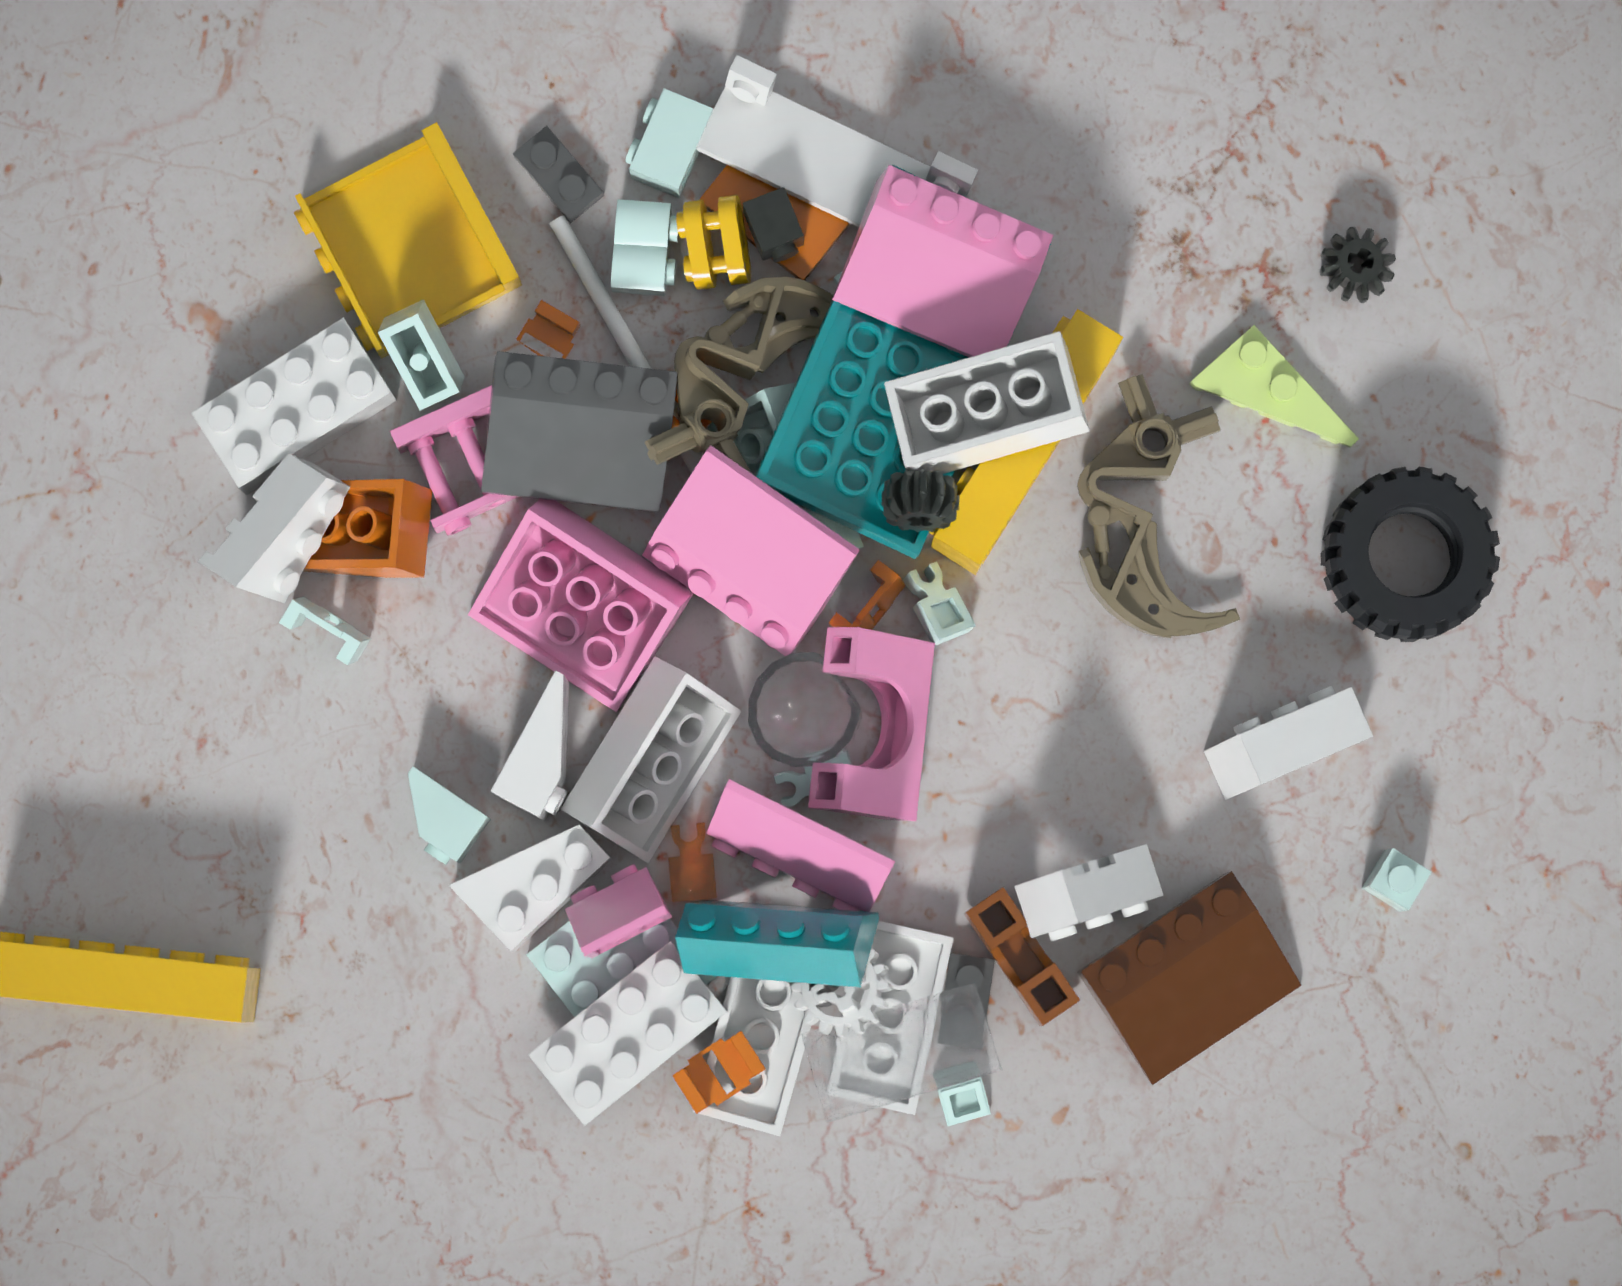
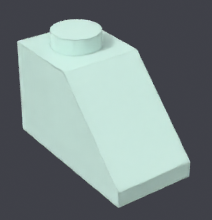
(444, 819)

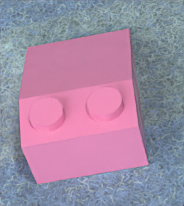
(616, 912)

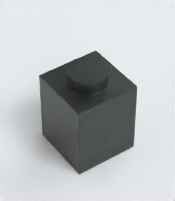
(774, 225)

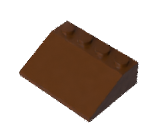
(1190, 977)

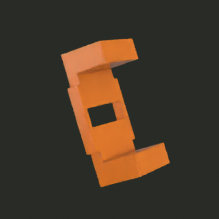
(551, 328)
(882, 598)
(700, 1083)

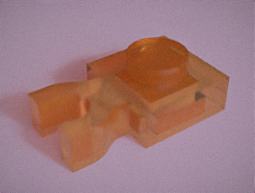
(691, 872)

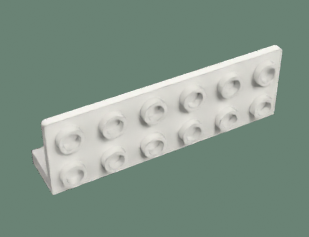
(806, 150)

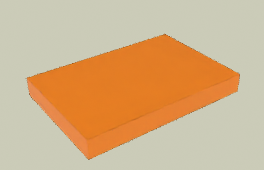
(819, 228)

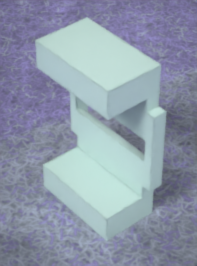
(303, 608)

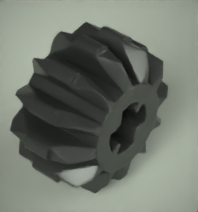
(1345, 251)
(920, 500)

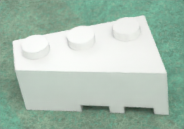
(280, 531)
(1288, 741)
(533, 885)
(1089, 893)

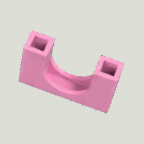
(900, 677)

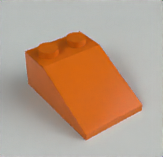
(377, 531)

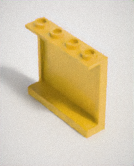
(407, 236)

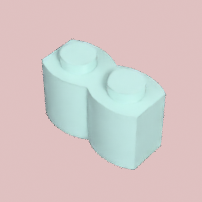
(642, 248)

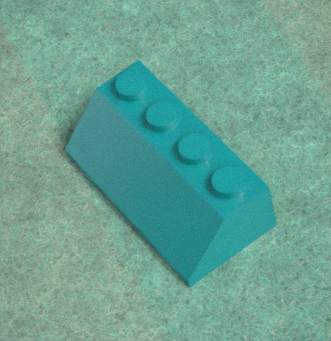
(776, 942)

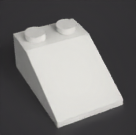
(538, 762)

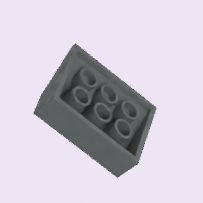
(576, 431)

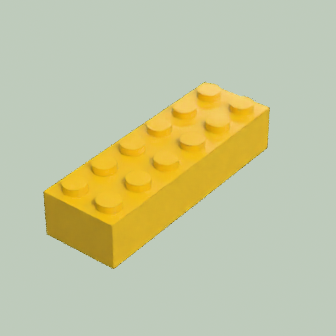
(999, 485)
(129, 980)

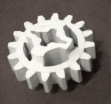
(849, 1005)

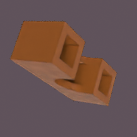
(1021, 957)

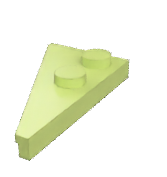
(1261, 379)

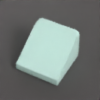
(964, 1101)

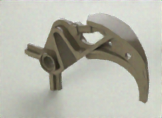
(706, 395)
(1130, 460)

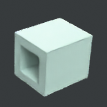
(1396, 879)

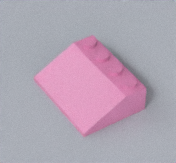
(941, 265)
(750, 552)
(580, 602)
(798, 848)

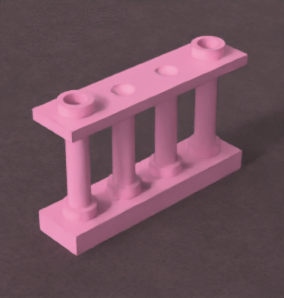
(418, 438)

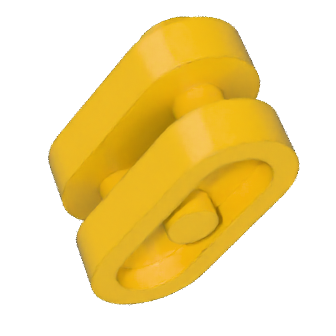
(701, 264)

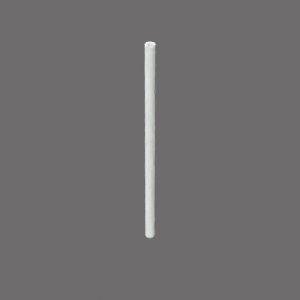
(607, 308)

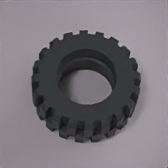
(1455, 516)

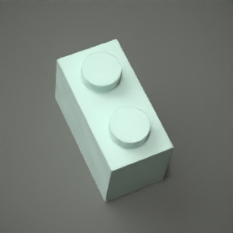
(669, 143)
(421, 354)

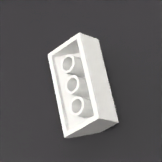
(651, 759)

